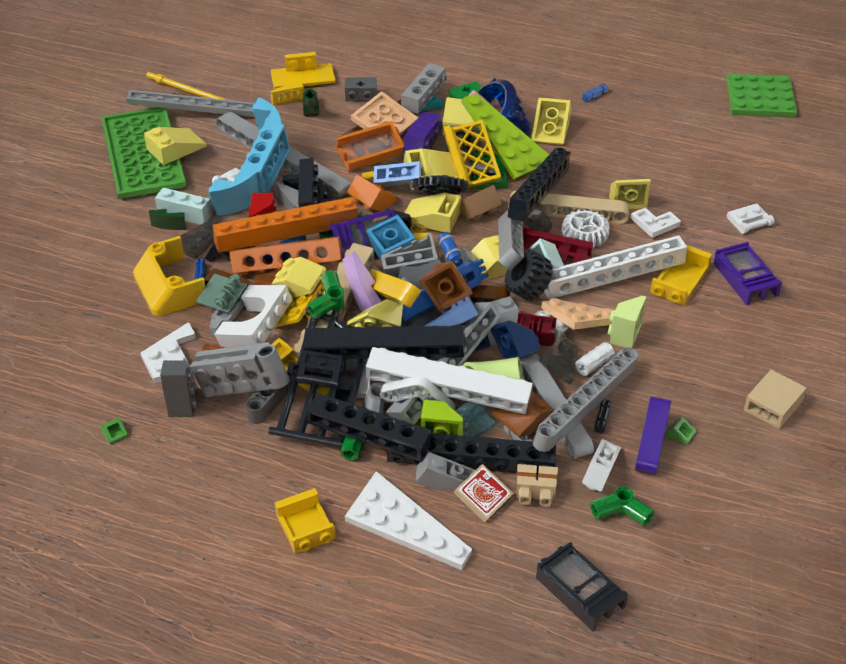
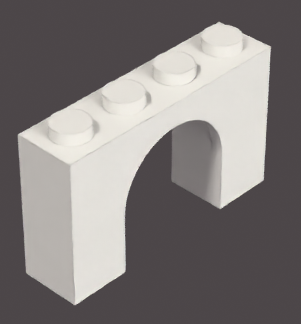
(267, 299)

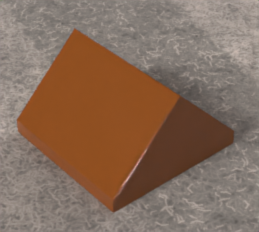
(445, 285)

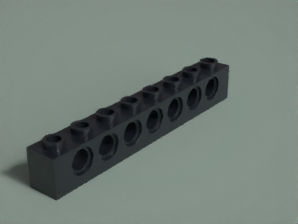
(538, 184)
(493, 453)

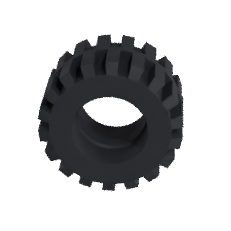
(529, 276)

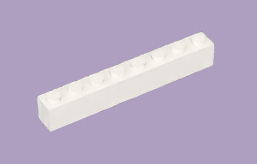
(452, 380)

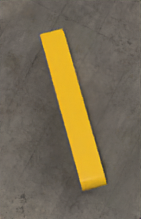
(394, 288)

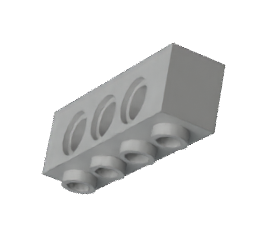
(423, 88)

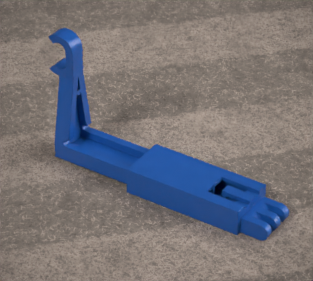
(423, 301)

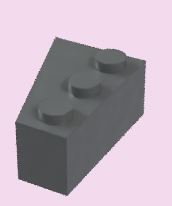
(179, 388)

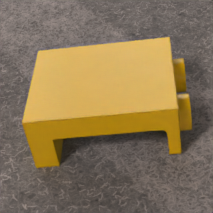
(304, 521)

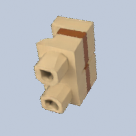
(541, 489)

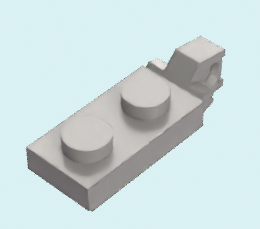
(219, 317)

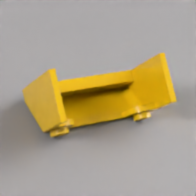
(162, 293)

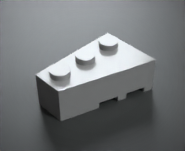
(415, 254)

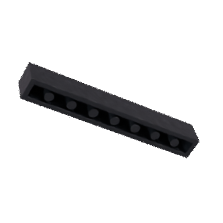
(413, 340)

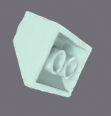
(196, 208)

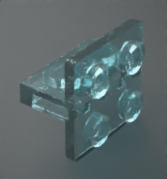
(474, 419)

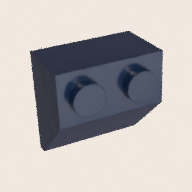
(514, 339)

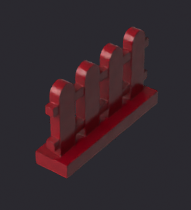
(566, 246)

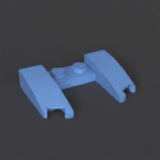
(456, 313)

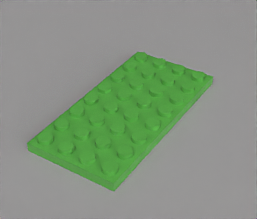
(133, 166)

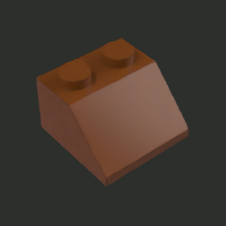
(526, 423)

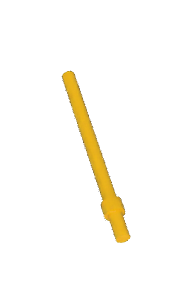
(161, 79)

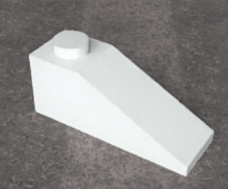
(601, 465)

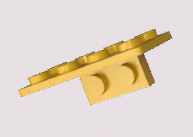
(302, 68)
(298, 307)

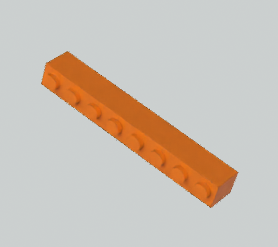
(282, 224)

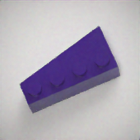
(423, 132)

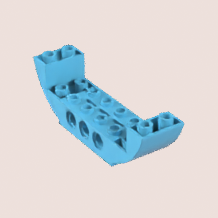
(260, 166)

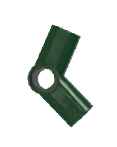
(310, 102)

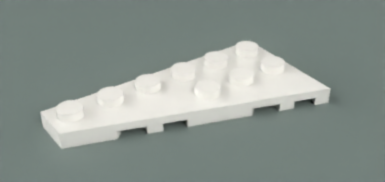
(394, 516)

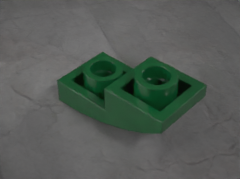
(170, 221)

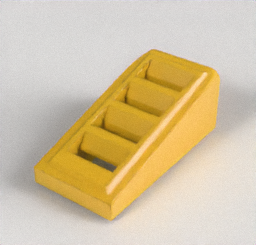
(297, 93)

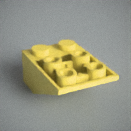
(432, 162)
(435, 211)

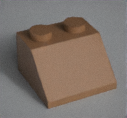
(480, 202)

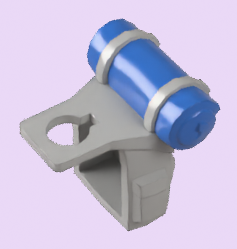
(452, 252)

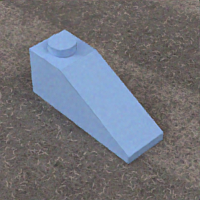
(396, 174)

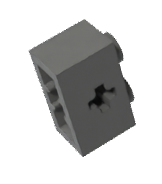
(360, 88)

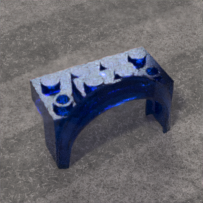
(509, 101)

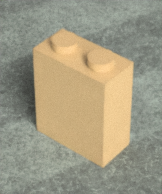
(775, 399)

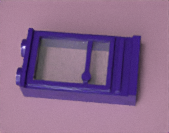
(355, 230)
(746, 272)

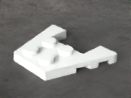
(166, 349)

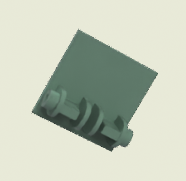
(221, 292)

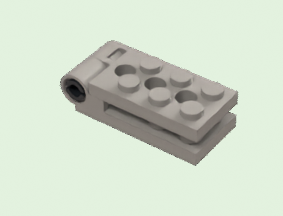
(239, 369)

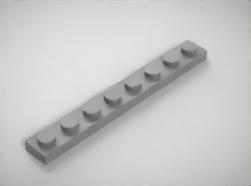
(192, 103)

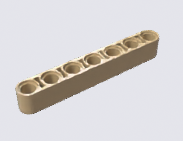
(561, 205)

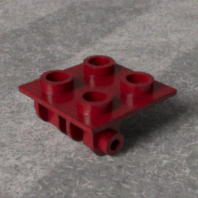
(542, 326)

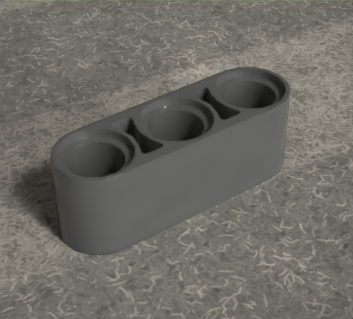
(263, 403)

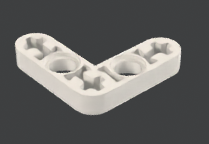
(411, 388)

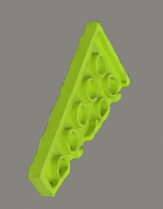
(513, 147)

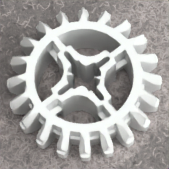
(586, 226)

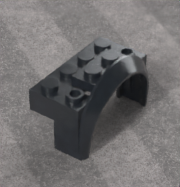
(307, 184)

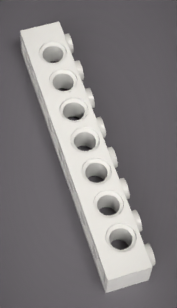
(616, 266)

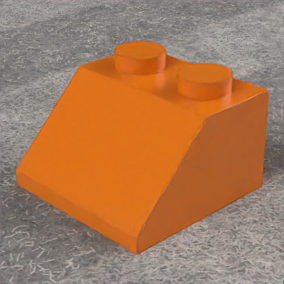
(370, 194)

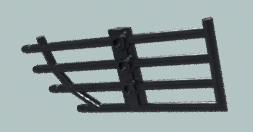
(347, 382)

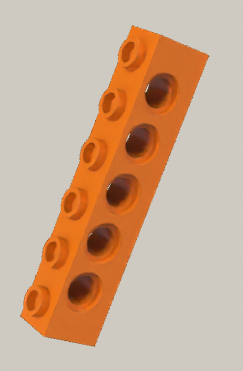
(239, 256)

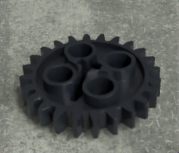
(439, 184)

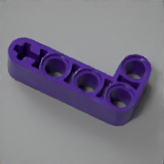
(653, 435)

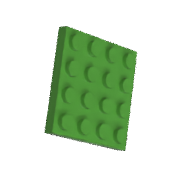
(761, 95)

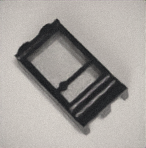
(580, 585)

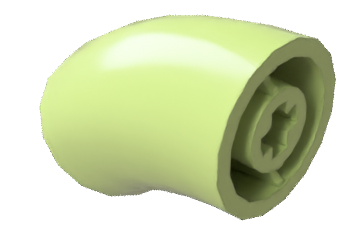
(509, 367)

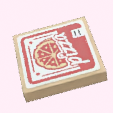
(483, 493)

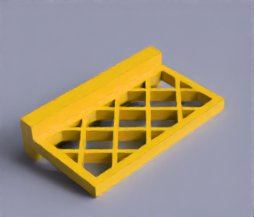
(457, 158)

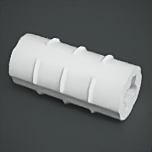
(595, 359)

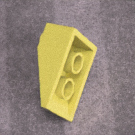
(551, 121)
(172, 143)

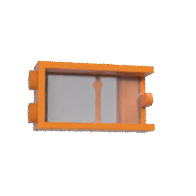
(370, 146)

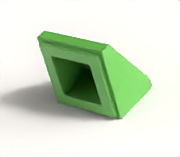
(114, 430)
(681, 431)

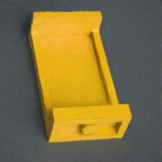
(680, 281)

